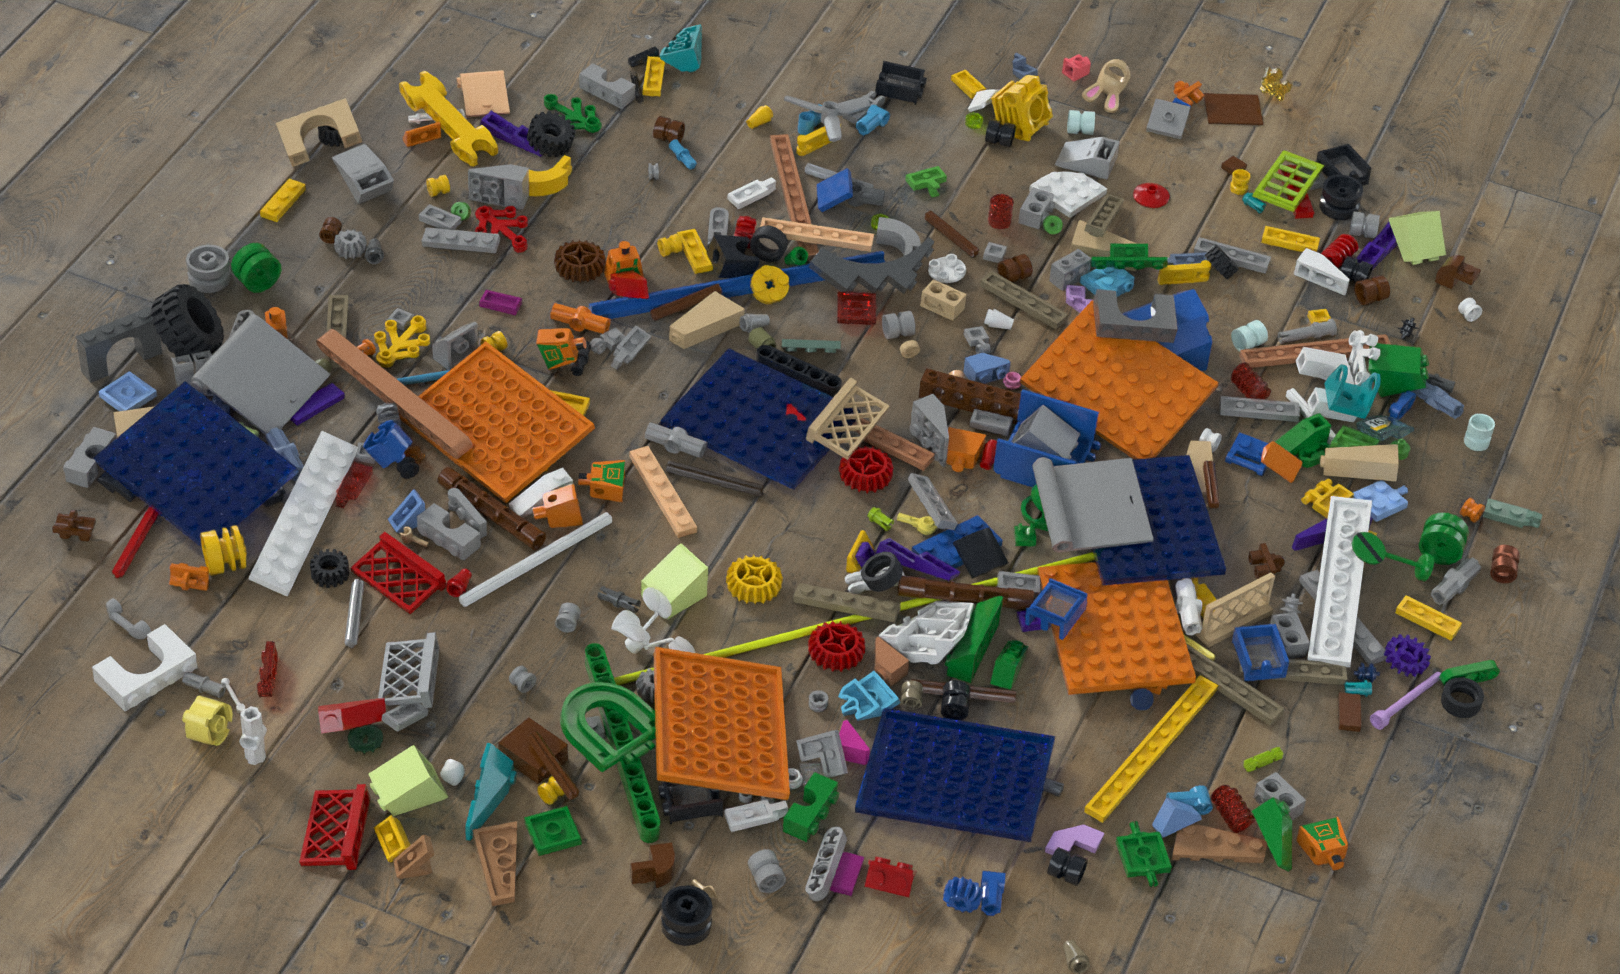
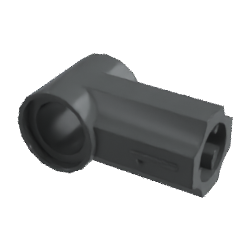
(866, 195)

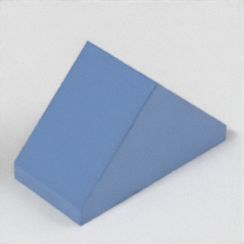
(407, 512)
(1174, 817)

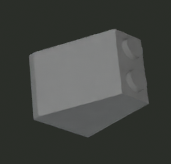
(1047, 434)

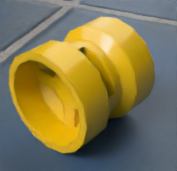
(1240, 182)
(438, 185)
(669, 245)
(497, 340)
(550, 791)

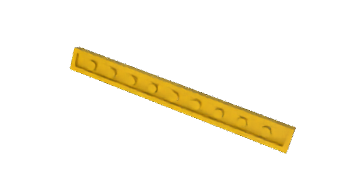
(1150, 749)

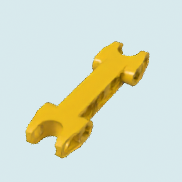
(464, 136)

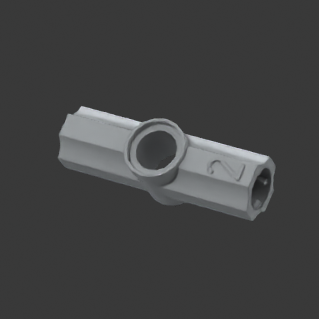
(675, 440)
(1456, 581)

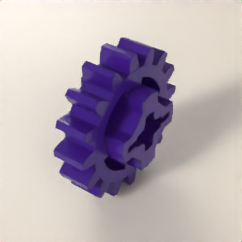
(1407, 655)

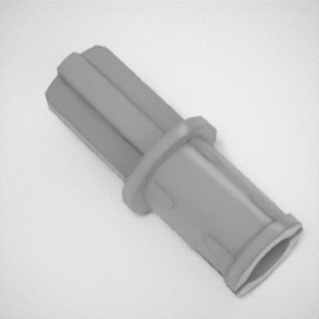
(204, 684)

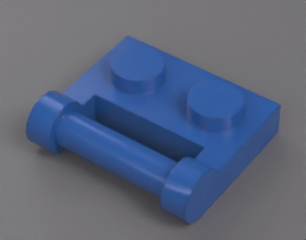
(1249, 448)

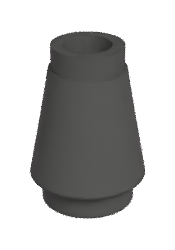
(374, 251)

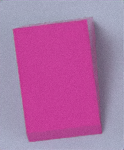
(853, 746)

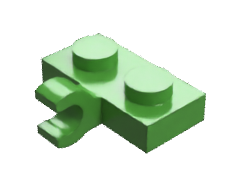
(927, 178)

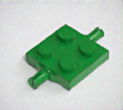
(1143, 854)

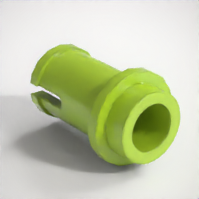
(875, 515)

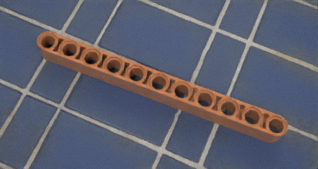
(392, 391)

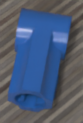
(993, 887)

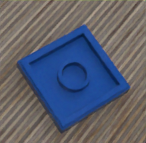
(834, 190)

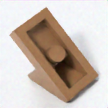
(415, 859)

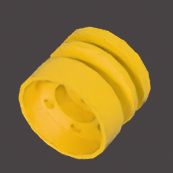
(223, 550)

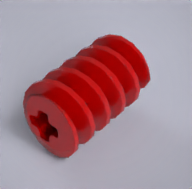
(1340, 248)

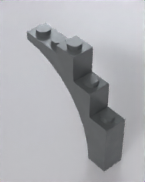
(873, 276)

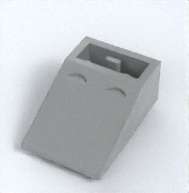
(1090, 156)
(363, 173)
(499, 185)
(930, 426)

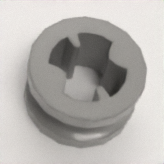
(653, 171)
(818, 706)

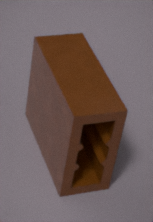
(525, 758)

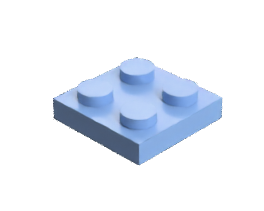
(127, 393)

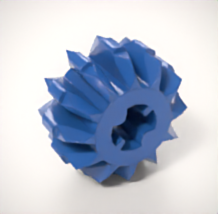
(962, 894)

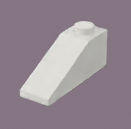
(1321, 271)
(533, 496)

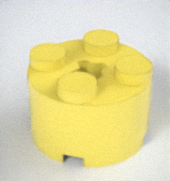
(207, 721)

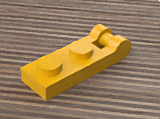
(812, 141)
(1185, 273)

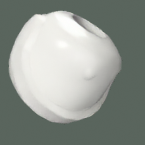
(452, 772)

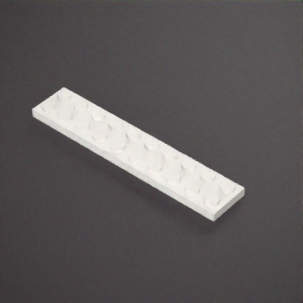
(303, 514)
(1339, 583)

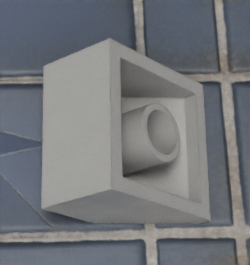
(456, 345)

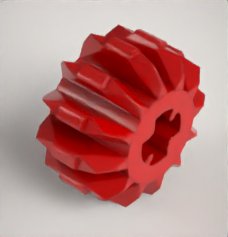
(745, 227)

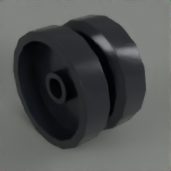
(1340, 197)
(686, 915)

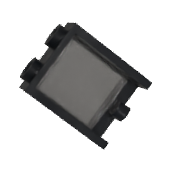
(901, 82)
(1344, 161)
(689, 801)

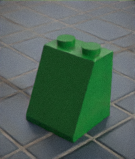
(1399, 368)

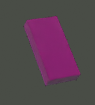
(500, 302)
(847, 873)

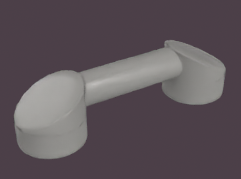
(137, 631)

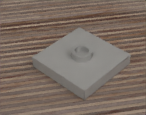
(1168, 118)

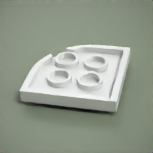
(1070, 190)

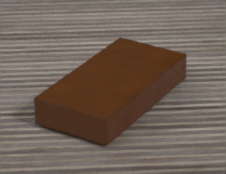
(1349, 712)

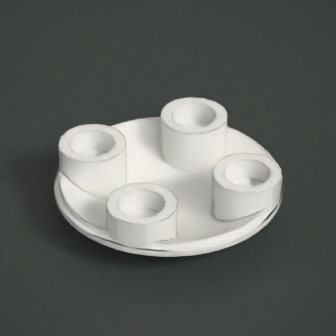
(947, 269)

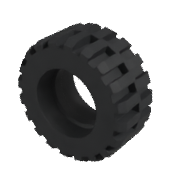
(187, 321)

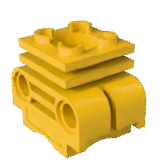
(1023, 105)

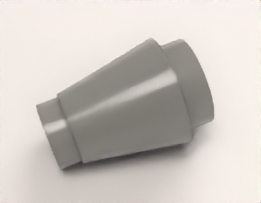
(751, 321)

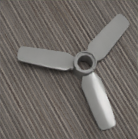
(830, 111)

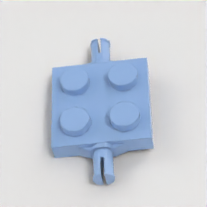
(1384, 499)

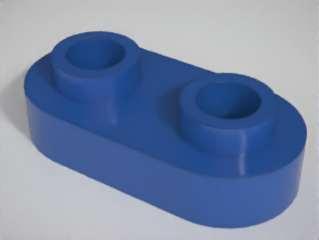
(1404, 403)

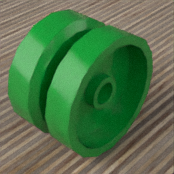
(256, 267)
(1444, 538)

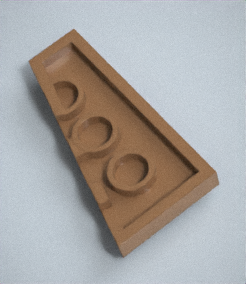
(1216, 844)
(497, 856)

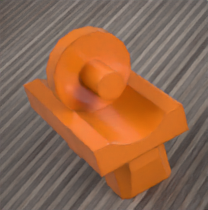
(1185, 92)
(189, 576)

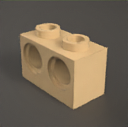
(943, 300)

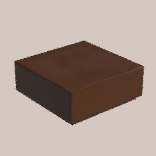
(1233, 164)

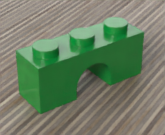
(804, 820)

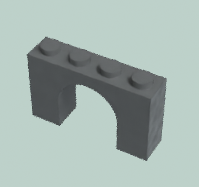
(1113, 324)
(96, 343)

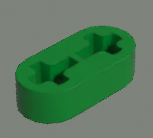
(1314, 453)

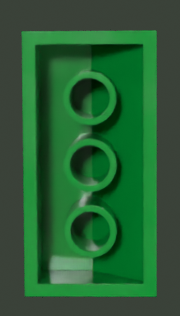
(978, 635)

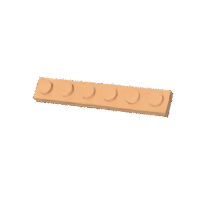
(822, 235)
(663, 491)

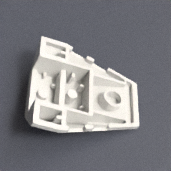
(931, 632)

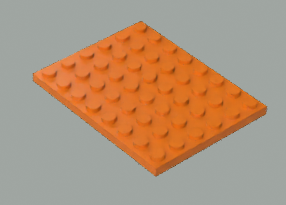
(1133, 384)
(509, 418)
(1123, 637)
(720, 724)

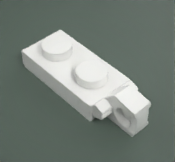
(751, 192)
(754, 814)

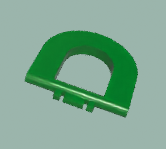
(588, 741)

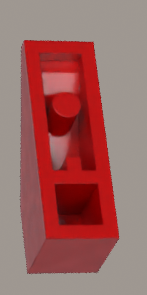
(628, 285)
(350, 714)

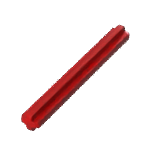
(135, 543)

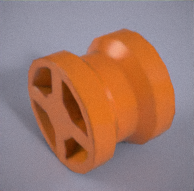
(1472, 510)

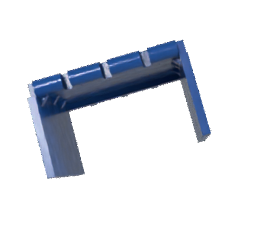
(1016, 461)

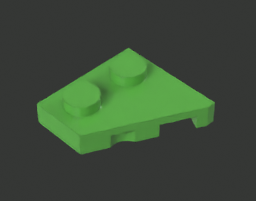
(1350, 438)

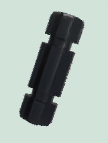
(643, 56)

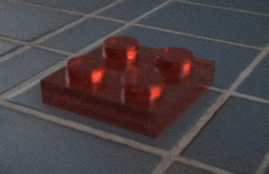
(856, 308)

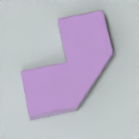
(1076, 297)
(1080, 836)

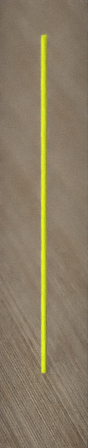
(849, 619)

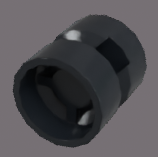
(1000, 133)
(1356, 271)
(955, 700)
(1067, 866)

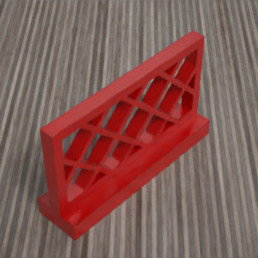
(413, 564)
(352, 827)

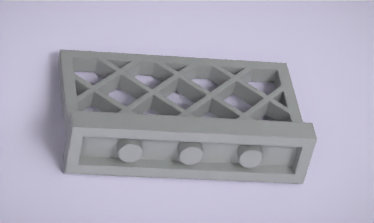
(425, 671)

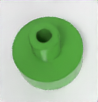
(462, 210)
(1056, 225)
(1403, 448)

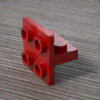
(890, 877)

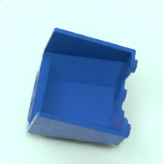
(1192, 338)

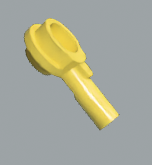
(924, 525)

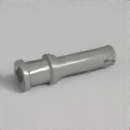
(1315, 330)

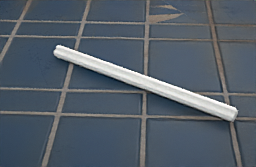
(535, 559)

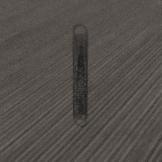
(638, 89)

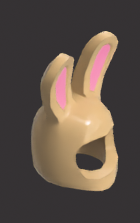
(1109, 84)

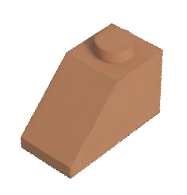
(889, 663)

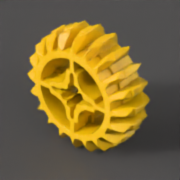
(753, 584)

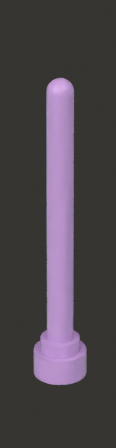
(1381, 718)

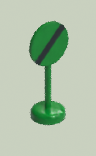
(1372, 551)

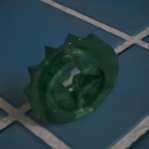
(357, 735)

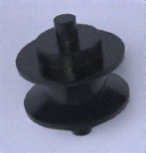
(1407, 328)
(407, 467)

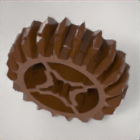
(579, 261)

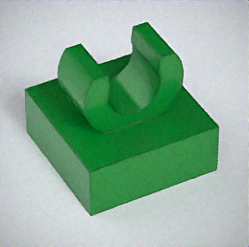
(1025, 535)

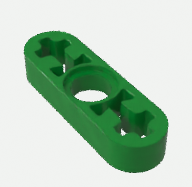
(1477, 672)

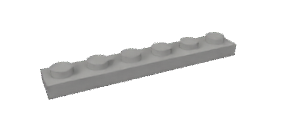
(1364, 641)

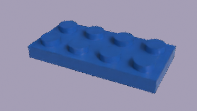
(942, 543)

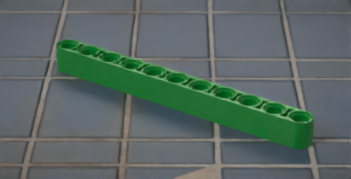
(620, 734)

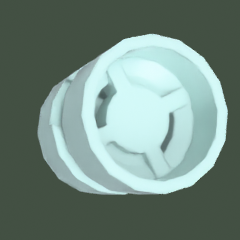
(1081, 122)
(1249, 336)
(1479, 432)

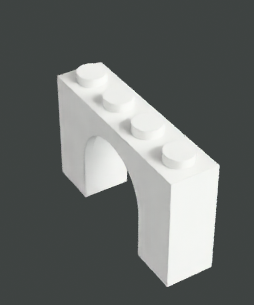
(1322, 365)
(130, 688)

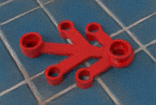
(487, 214)

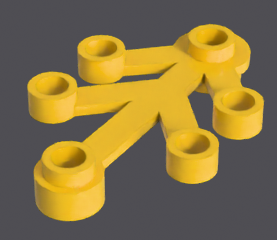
(386, 356)

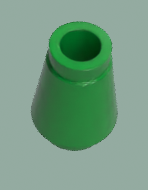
(797, 256)

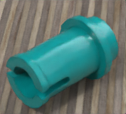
(1253, 202)
(1362, 688)

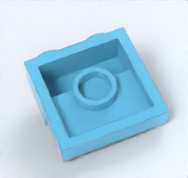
(1108, 279)

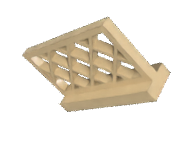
(832, 411)
(1248, 612)

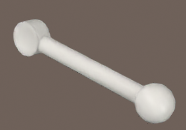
(225, 681)

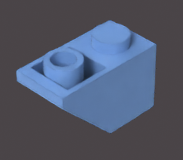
(985, 368)

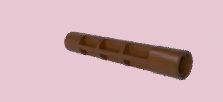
(493, 509)
(924, 588)

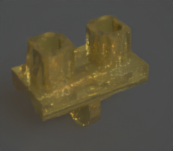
(1272, 84)

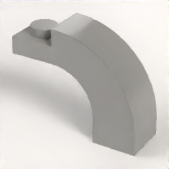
(897, 234)

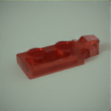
(353, 483)
(268, 671)

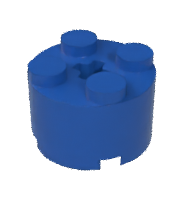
(387, 444)

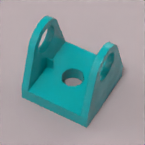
(1358, 397)

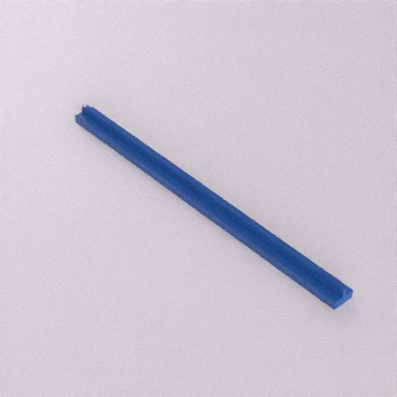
(730, 288)

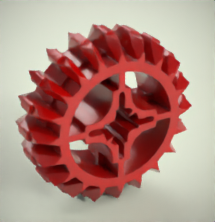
(866, 469)
(831, 645)

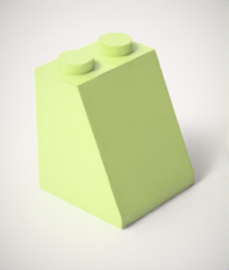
(1419, 236)
(679, 578)
(407, 783)

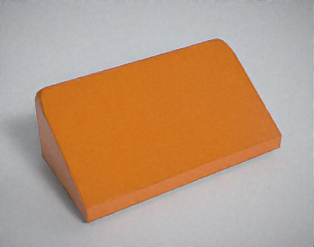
(422, 134)
(1281, 461)

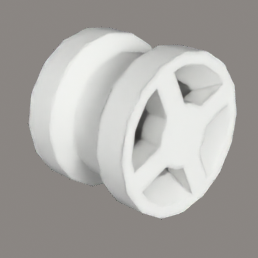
(1470, 309)
(1215, 438)

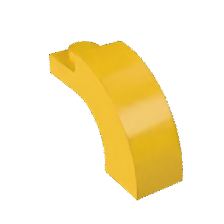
(552, 180)

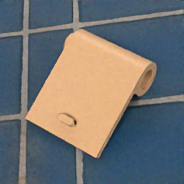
(484, 93)

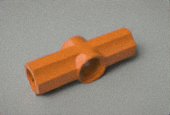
(580, 318)

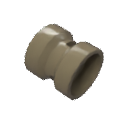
(911, 695)

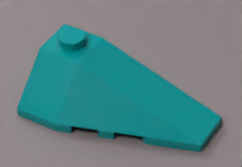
(684, 51)
(494, 785)

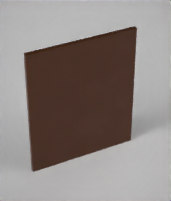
(1233, 109)

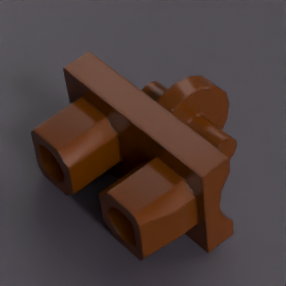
(74, 525)
(1267, 562)

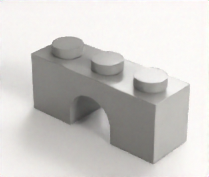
(594, 81)
(82, 467)
(435, 525)

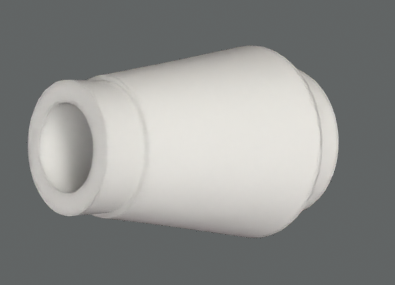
(998, 320)

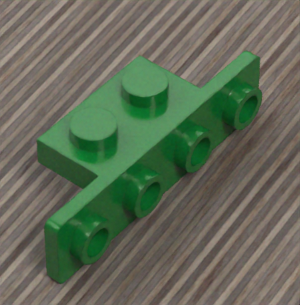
(1129, 256)

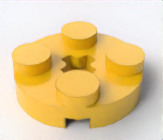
(774, 294)

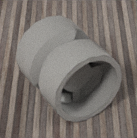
(1364, 225)
(896, 325)
(766, 871)

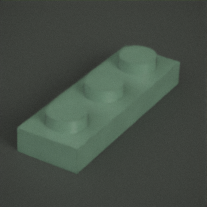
(811, 345)

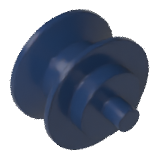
(1366, 673)
(1141, 699)

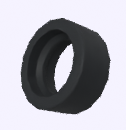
(774, 235)
(877, 563)
(1459, 709)

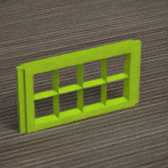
(1276, 199)

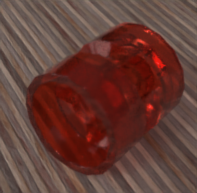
(1000, 211)

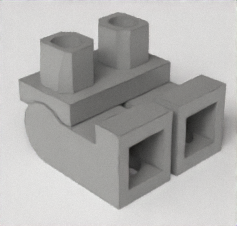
(185, 371)

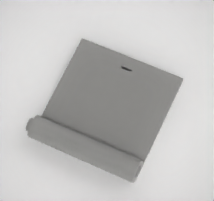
(260, 375)
(1092, 504)

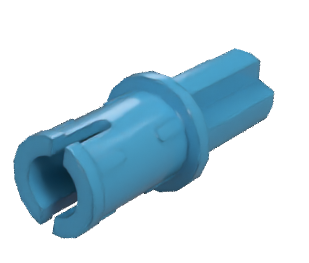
(682, 154)

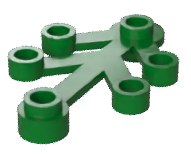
(591, 124)

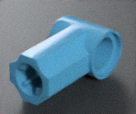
(875, 117)
(808, 121)
(1197, 797)

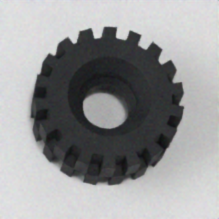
(554, 125)

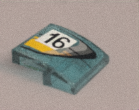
(1383, 427)

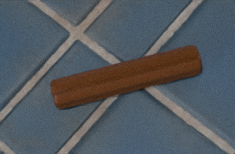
(1211, 484)

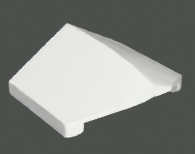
(982, 99)

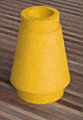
(760, 117)

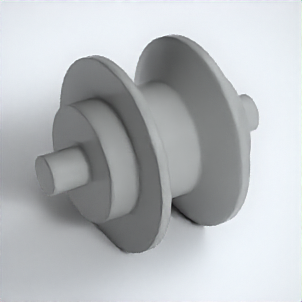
(1291, 604)

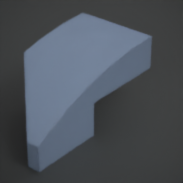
(1022, 69)

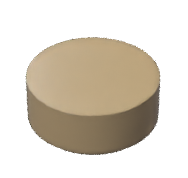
(909, 349)

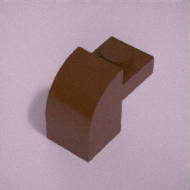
(1455, 270)
(658, 868)

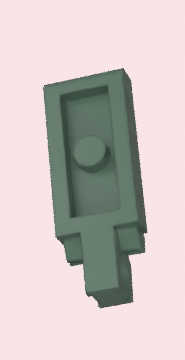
(1511, 514)

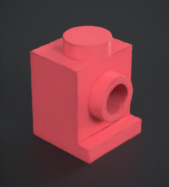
(1076, 67)

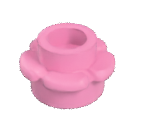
(1012, 380)

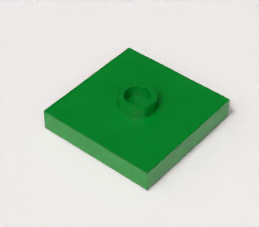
(552, 830)

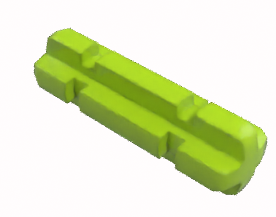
(1263, 759)

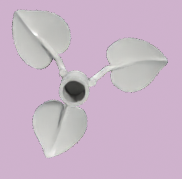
(637, 636)

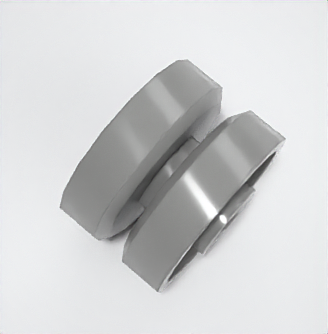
(208, 268)

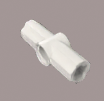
(1188, 606)
(253, 735)

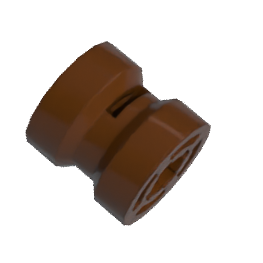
(331, 228)

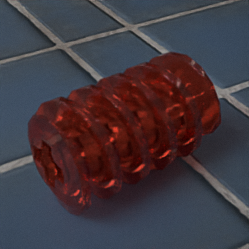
(1249, 382)
(1232, 808)

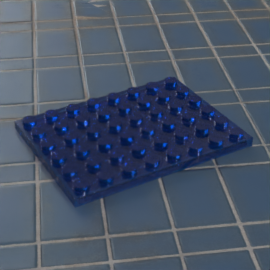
(743, 416)
(195, 464)
(1179, 525)
(956, 775)

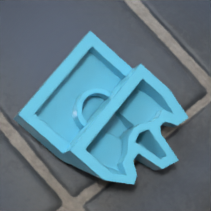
(867, 697)

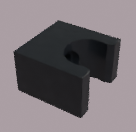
(728, 256)

